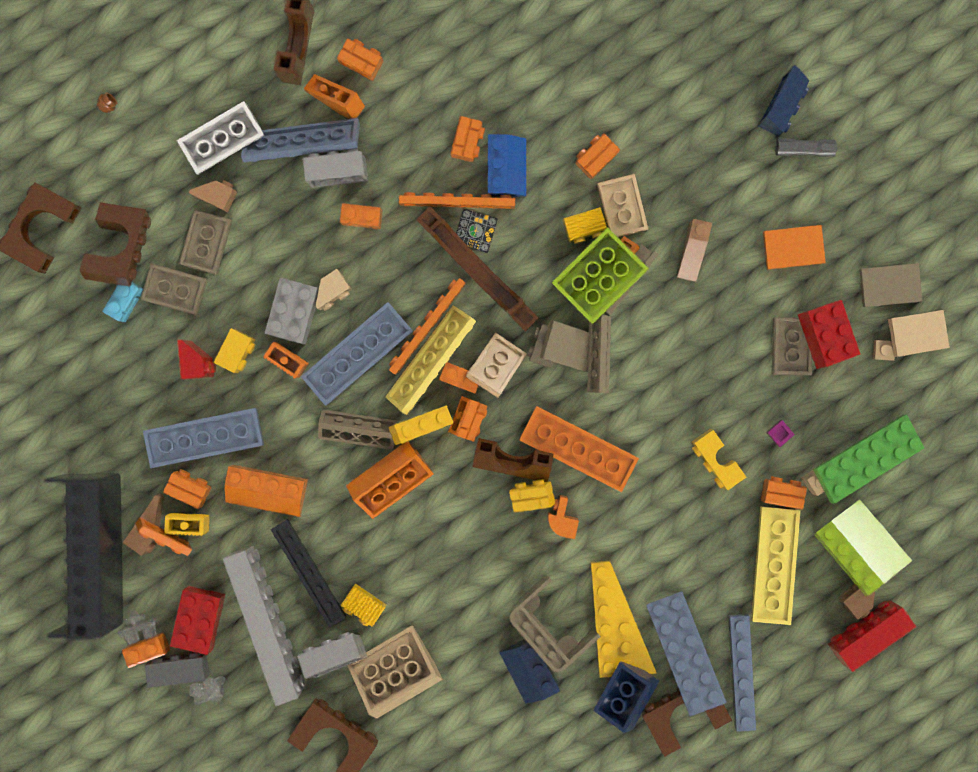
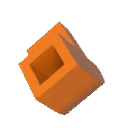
(561, 524)

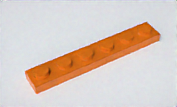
(464, 201)
(431, 319)

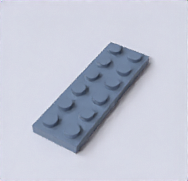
(303, 140)
(357, 354)
(203, 437)
(686, 653)

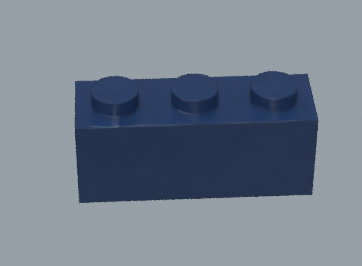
(785, 102)
(529, 672)
(626, 696)

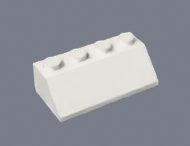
(220, 137)

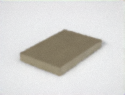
(205, 242)
(890, 285)
(173, 289)
(566, 346)
(790, 348)

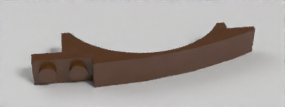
(477, 270)

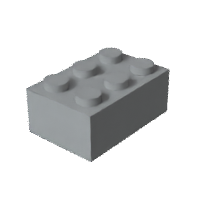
(335, 168)
(292, 311)
(332, 655)

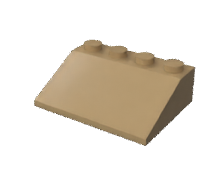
(394, 672)

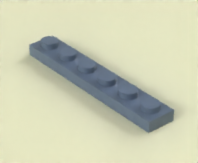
(742, 672)

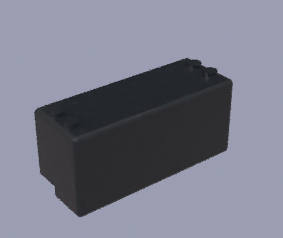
(92, 555)

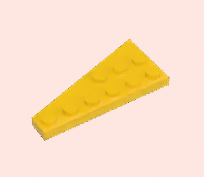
(615, 624)

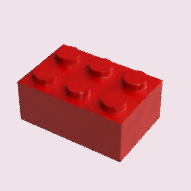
(829, 334)
(197, 620)

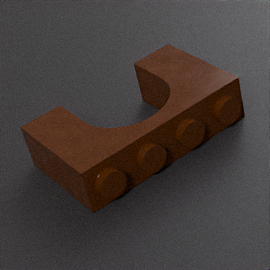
(291, 63)
(17, 241)
(121, 267)
(322, 716)
(658, 720)

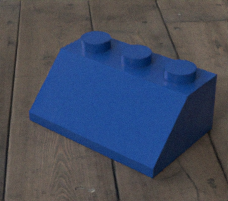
(506, 165)

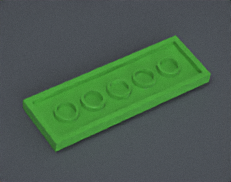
(868, 459)

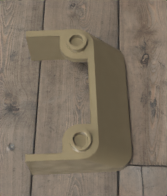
(556, 654)

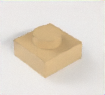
(883, 350)

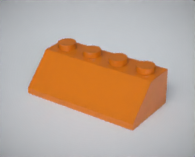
(389, 480)
(265, 490)

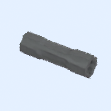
(791, 147)

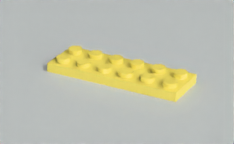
(430, 359)
(775, 565)

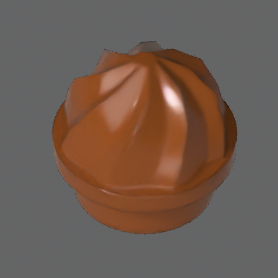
(106, 103)

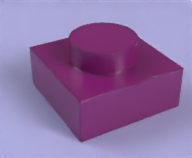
(780, 433)

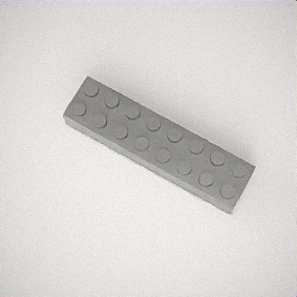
(264, 625)

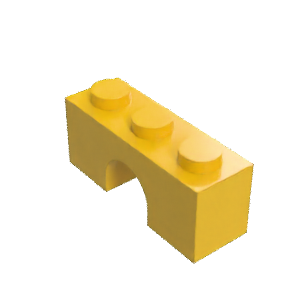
(420, 425)
(707, 447)

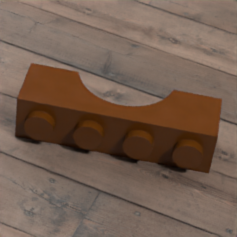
(532, 466)

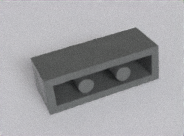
(177, 669)

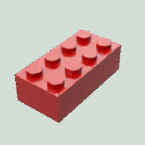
(871, 635)

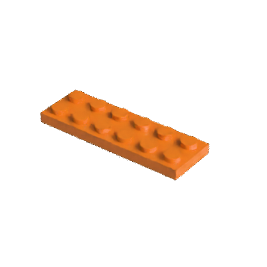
(579, 449)

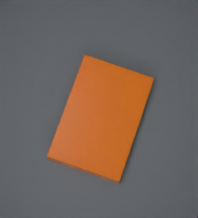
(794, 247)

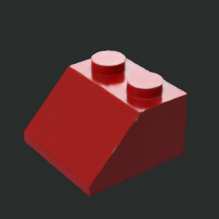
(194, 361)

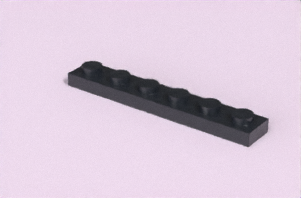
(308, 573)

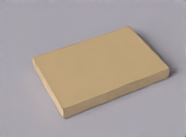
(622, 205)
(918, 333)
(496, 365)

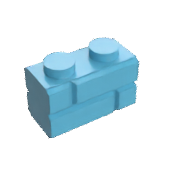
(123, 301)

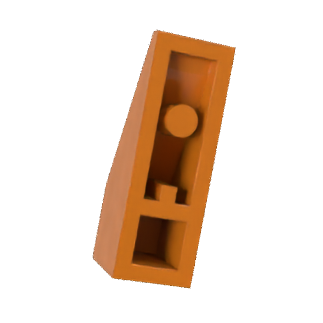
(335, 96)

